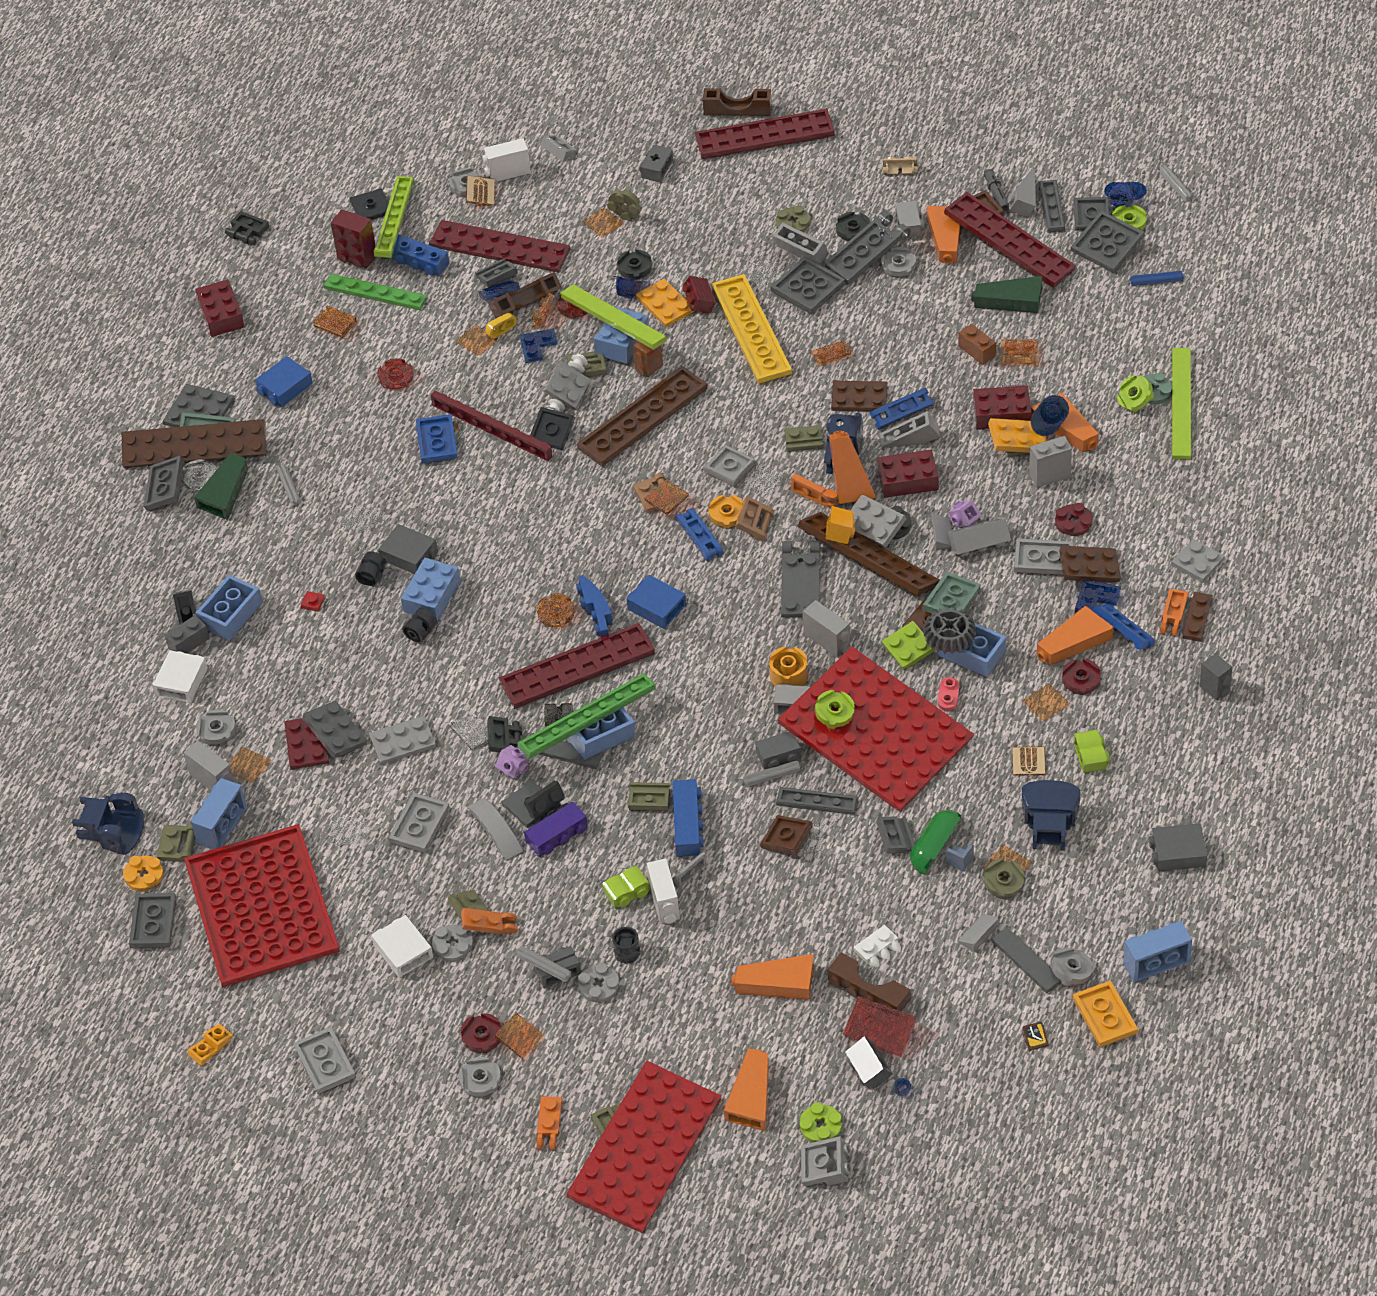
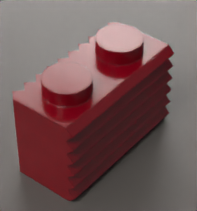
(699, 294)

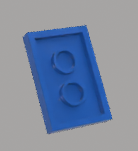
(436, 438)

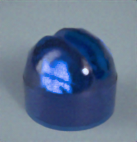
(899, 1083)

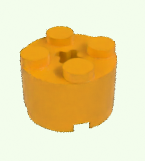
(788, 667)

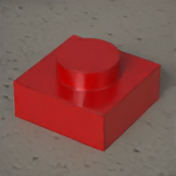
(312, 601)

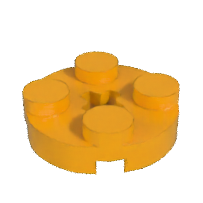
(722, 503)
(138, 864)

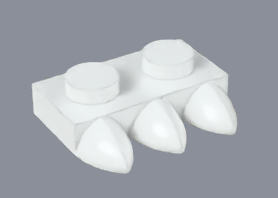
(877, 945)

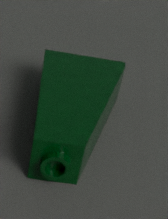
(1009, 295)
(223, 487)

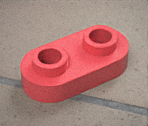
(948, 692)

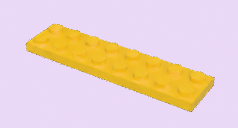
(751, 328)

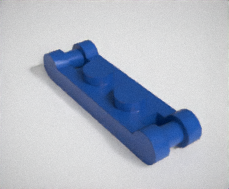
(902, 408)
(699, 534)
(1125, 626)

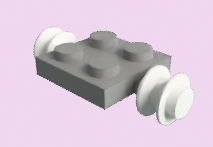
(567, 384)

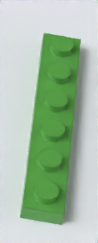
(375, 292)

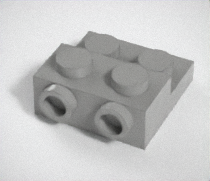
(825, 1162)

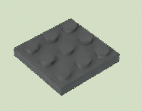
(1107, 241)
(807, 285)
(198, 401)

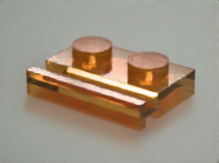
(334, 321)

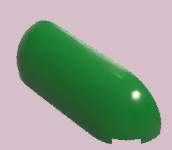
(933, 839)

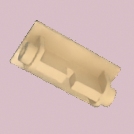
(907, 164)

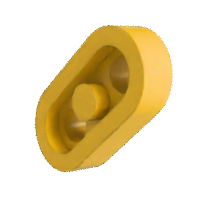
(500, 325)

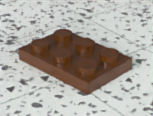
(858, 395)
(1089, 564)

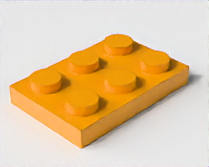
(664, 302)
(1013, 435)
(1105, 1013)

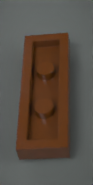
(1197, 616)

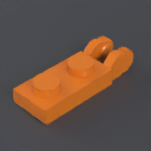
(813, 491)
(1174, 610)
(488, 921)
(549, 1120)

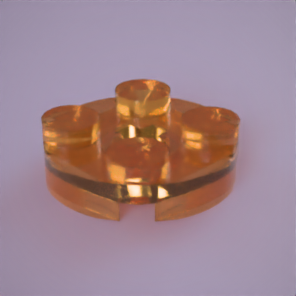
(555, 619)

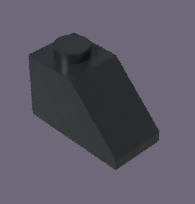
(184, 605)

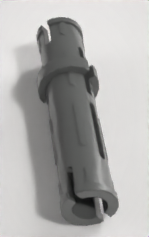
(995, 186)

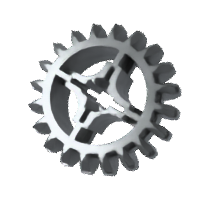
(949, 636)

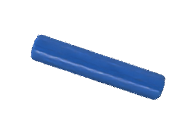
(1156, 278)

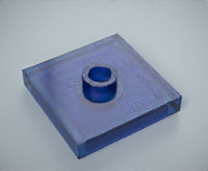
(499, 289)

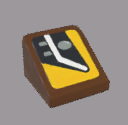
(1035, 1036)

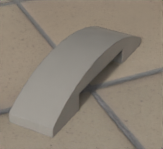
(496, 828)

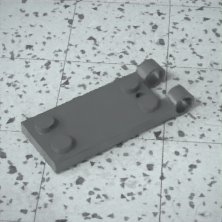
(866, 247)
(799, 579)

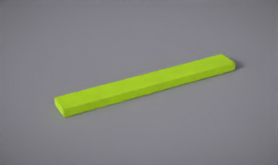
(394, 217)
(613, 316)
(1181, 403)

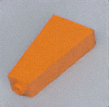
(944, 233)
(1076, 429)
(847, 469)
(1074, 636)
(776, 978)
(750, 1092)

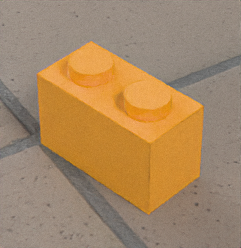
(840, 525)

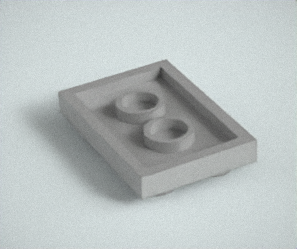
(876, 520)
(1039, 556)
(402, 740)
(419, 822)
(324, 1060)

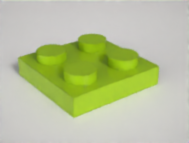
(907, 645)

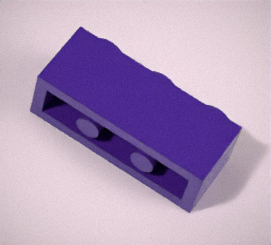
(556, 829)

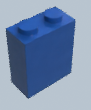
(283, 381)
(656, 601)

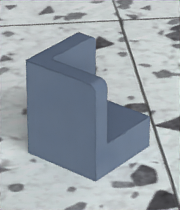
(960, 857)

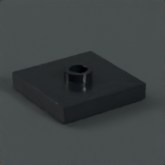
(370, 204)
(552, 427)

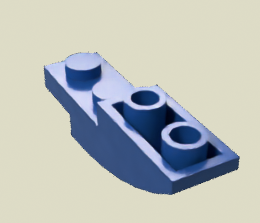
(595, 604)

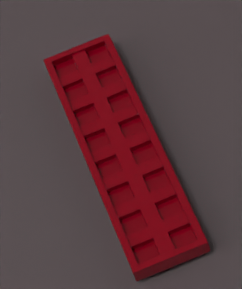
(764, 133)
(1009, 239)
(500, 245)
(576, 665)

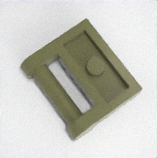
(595, 366)
(171, 843)

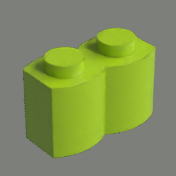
(1091, 751)
(626, 887)

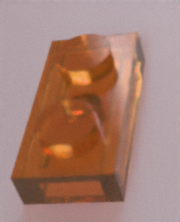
(544, 305)
(831, 353)

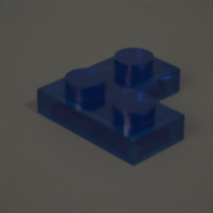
(533, 341)
(1095, 592)

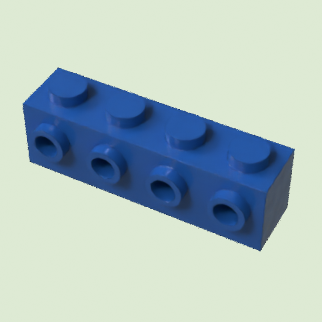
(420, 255)
(687, 817)

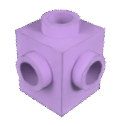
(964, 513)
(512, 762)

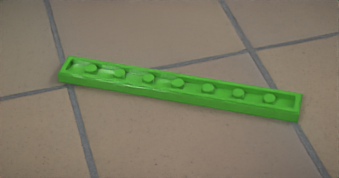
(586, 716)

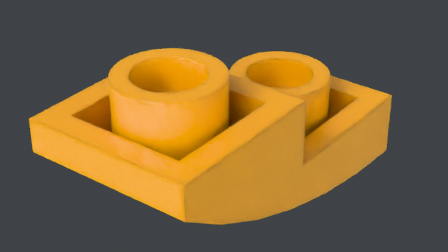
(212, 1042)

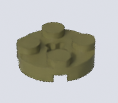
(616, 204)
(797, 213)
(1000, 888)

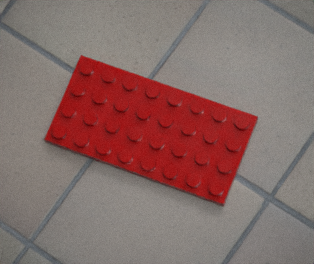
(643, 1146)

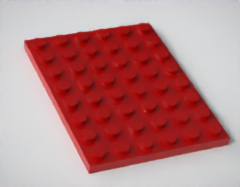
(895, 733)
(261, 905)

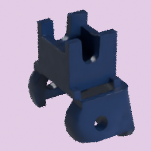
(852, 425)
(1050, 810)
(114, 829)

